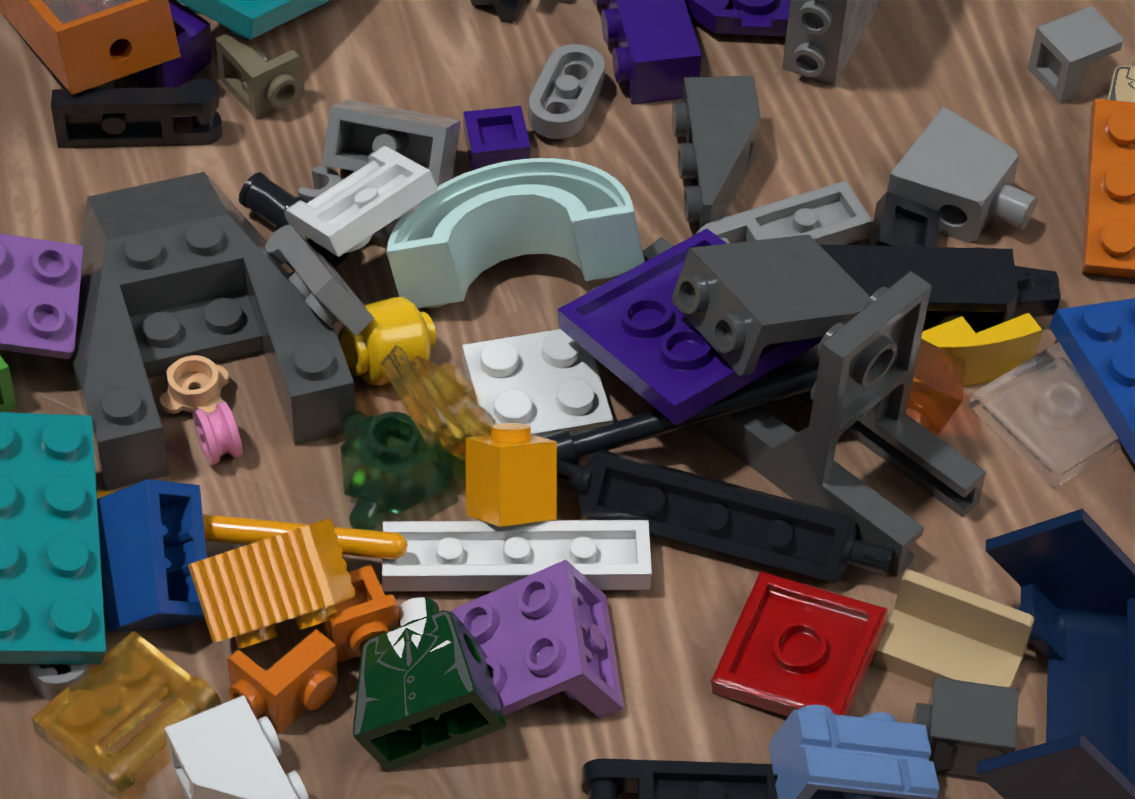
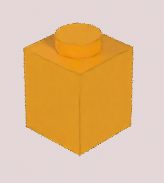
(511, 476)

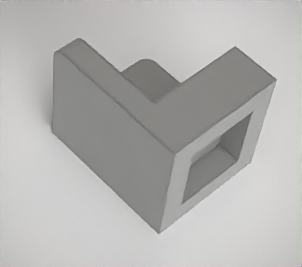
(1066, 47)

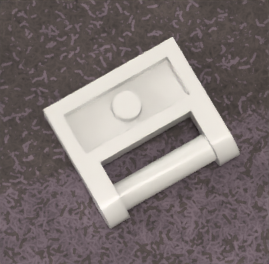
(363, 202)

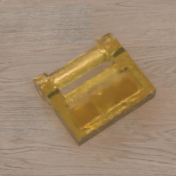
(114, 700)

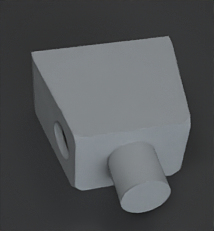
(962, 177)

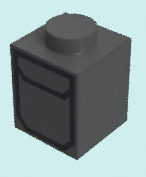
(967, 725)

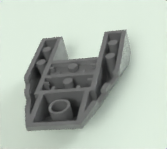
(182, 276)

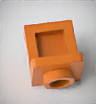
(361, 616)
(291, 686)

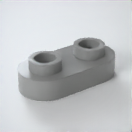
(566, 91)

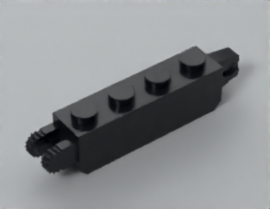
(964, 281)

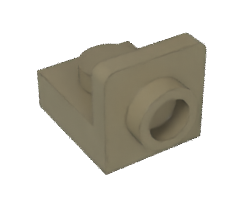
(255, 81)

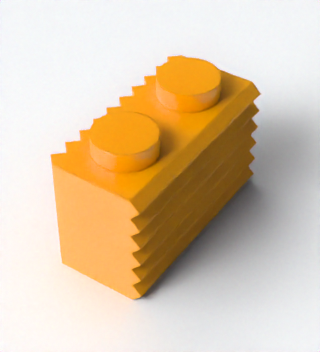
(272, 582)

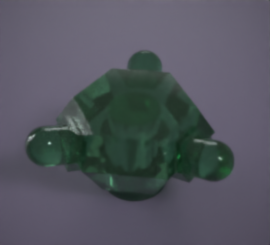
(391, 466)

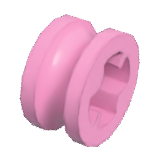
(217, 433)

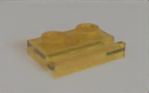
(437, 400)

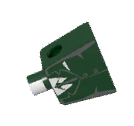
(423, 688)

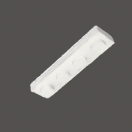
(491, 556)

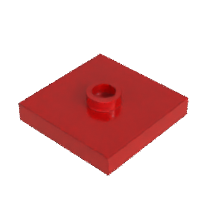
(799, 648)

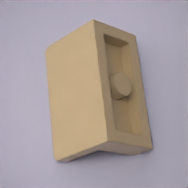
(952, 635)

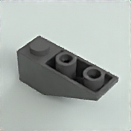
(720, 142)

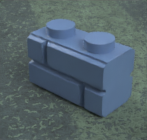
(851, 757)

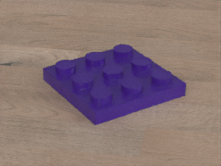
(653, 345)

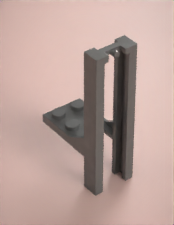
(865, 392)

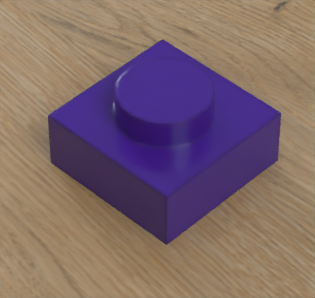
(496, 136)

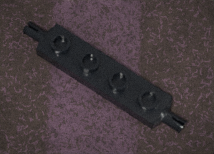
(722, 516)

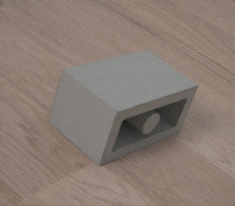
(362, 128)

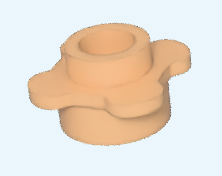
(190, 374)

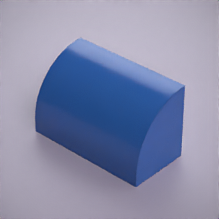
(145, 550)

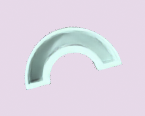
(510, 213)

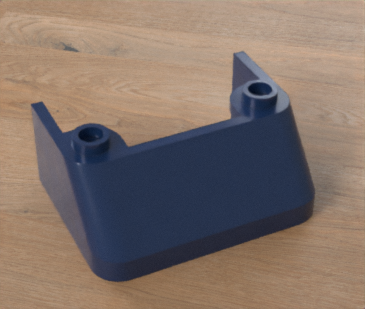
(1085, 626)

